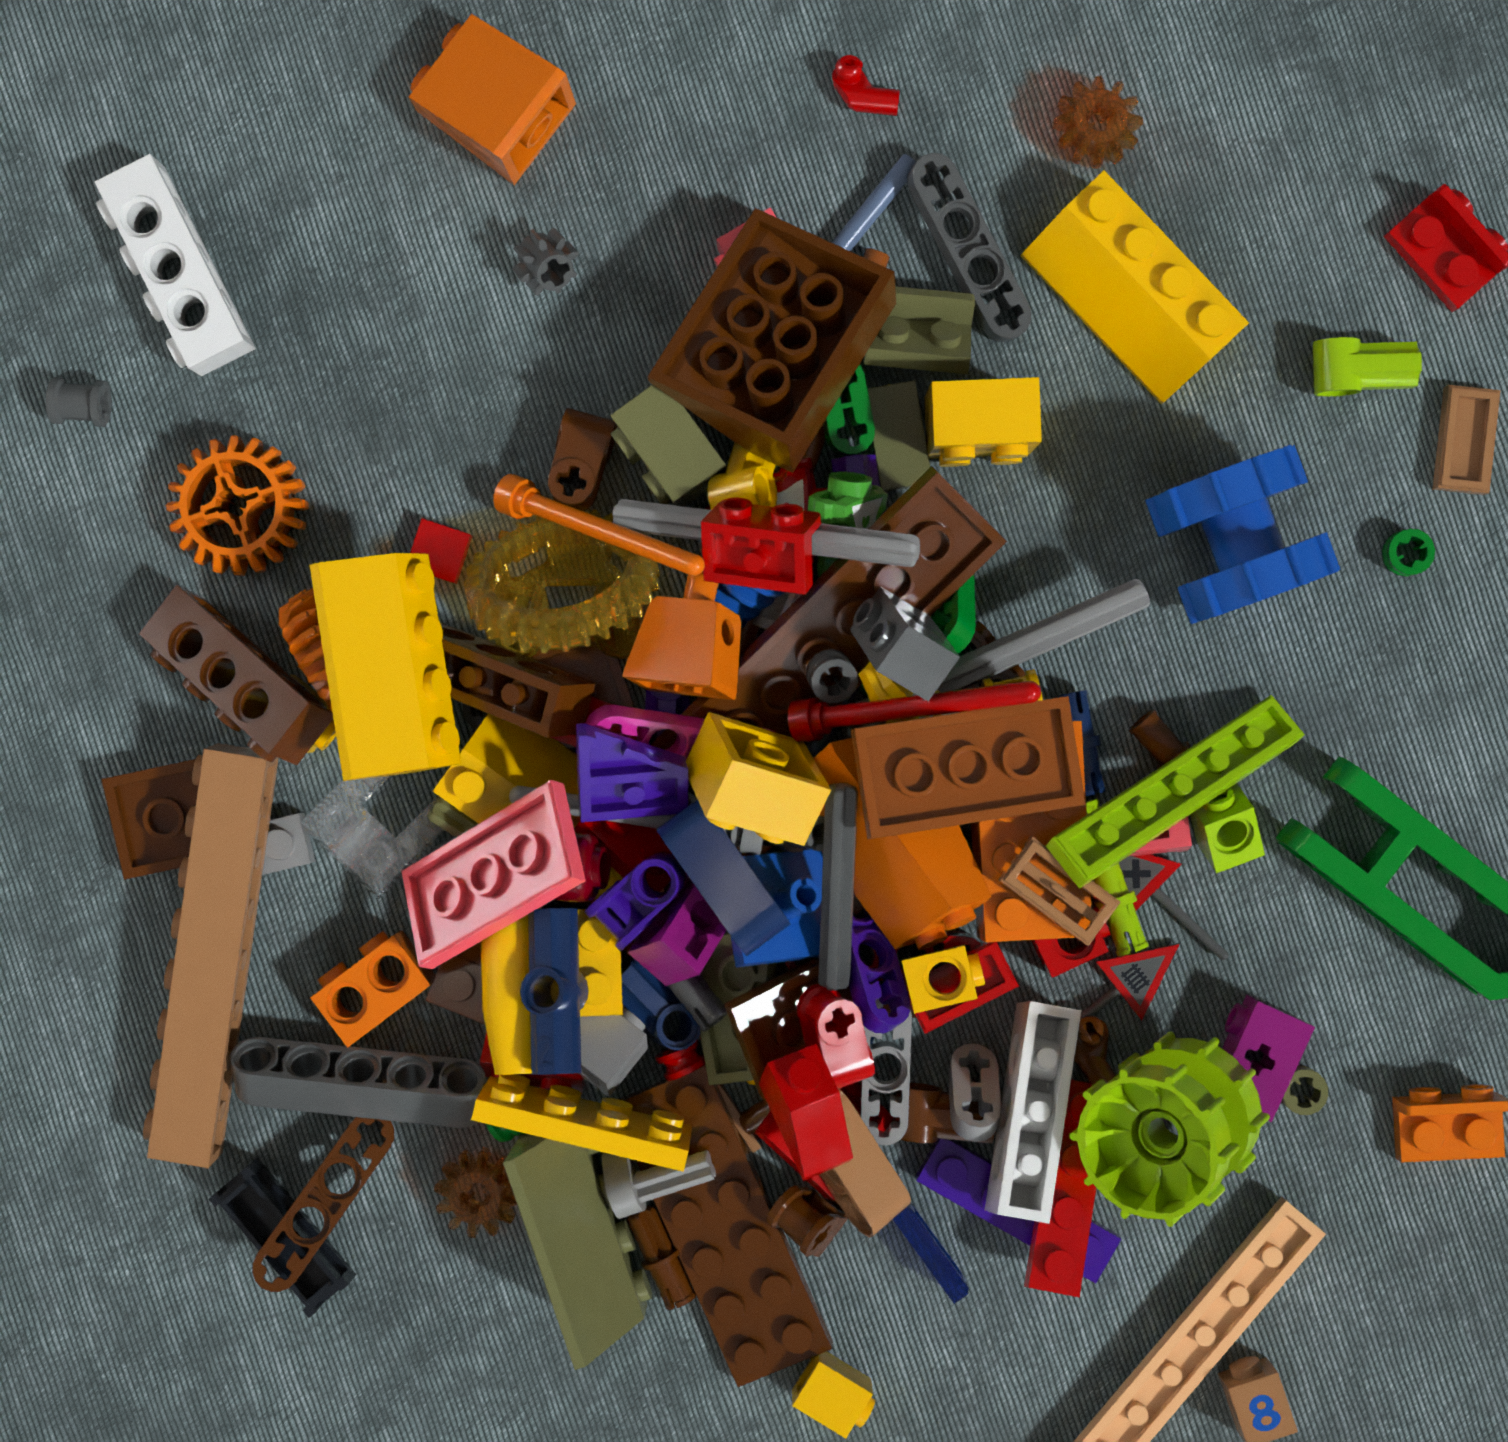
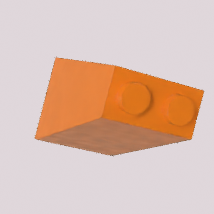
(908, 881)

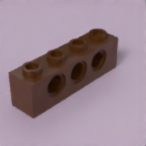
(210, 651)
(514, 685)

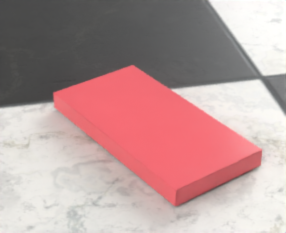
(492, 875)

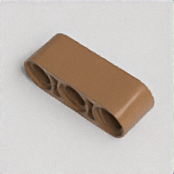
(867, 1185)

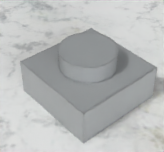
(287, 844)

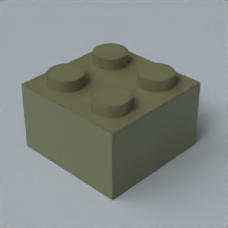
(668, 444)

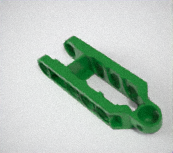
(1367, 881)

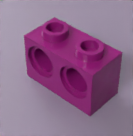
(679, 937)

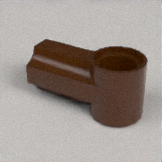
(931, 1115)

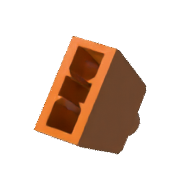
(687, 645)

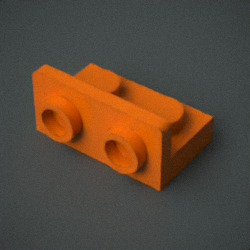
(1449, 1125)

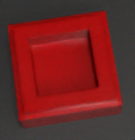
(445, 548)

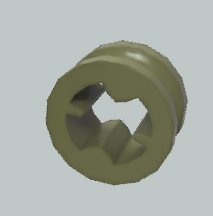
(1318, 1098)

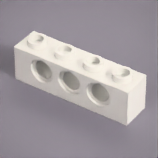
(147, 188)
(1033, 1111)

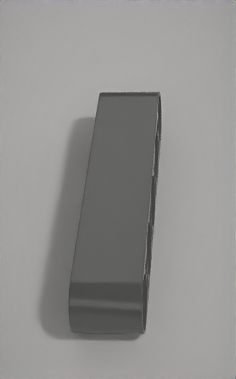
(356, 1081)

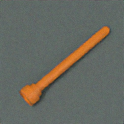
(520, 499)

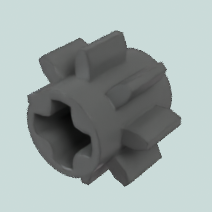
(545, 261)

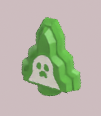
(847, 502)

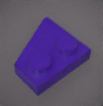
(626, 777)

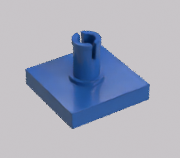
(796, 887)

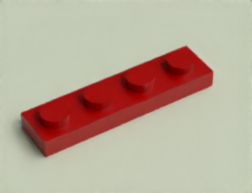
(1060, 1247)

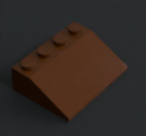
(775, 337)

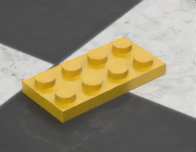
(568, 1118)

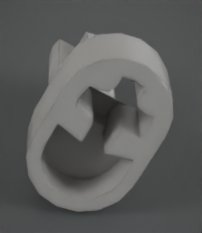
(631, 1188)

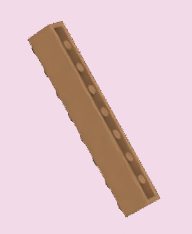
(211, 954)

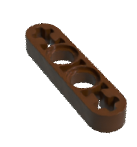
(328, 1203)

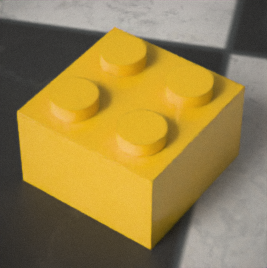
(982, 420)
(756, 780)

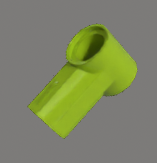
(1347, 367)

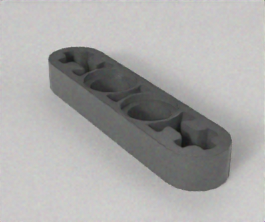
(976, 245)

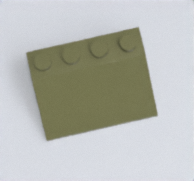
(577, 1244)

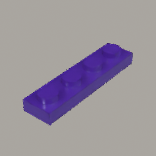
(964, 1179)

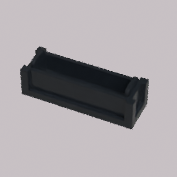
(257, 1206)

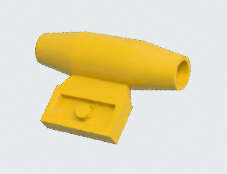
(504, 968)

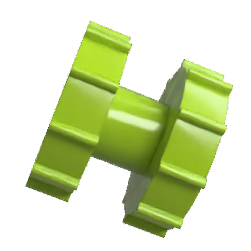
(1142, 1162)

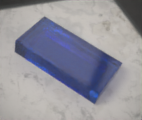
(932, 1253)

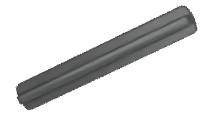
(838, 886)

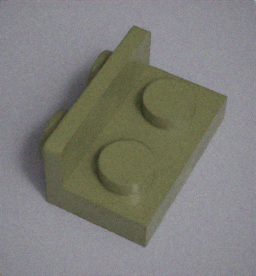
(926, 332)

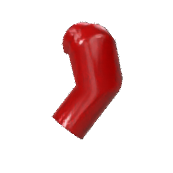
(858, 92)

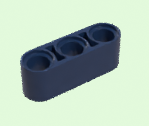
(723, 878)

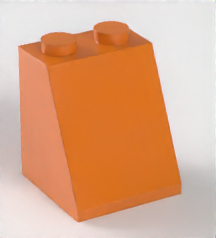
(493, 96)

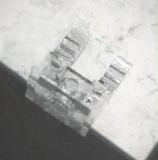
(363, 842)

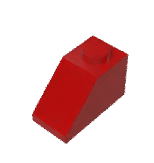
(807, 1111)

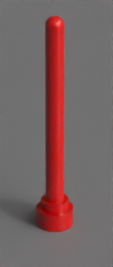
(812, 719)

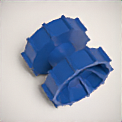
(1242, 534)

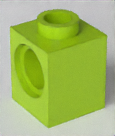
(1228, 830)

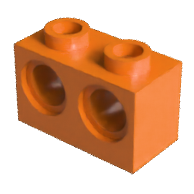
(379, 994)

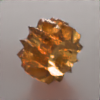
(1111, 108)
(461, 1180)

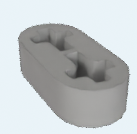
(964, 1091)

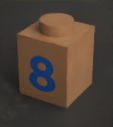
(1257, 1400)

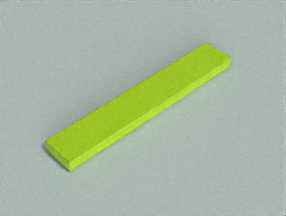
(1173, 791)

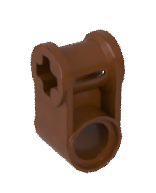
(581, 451)
(807, 1219)

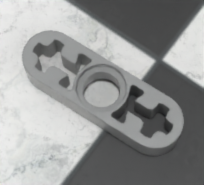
(898, 1105)

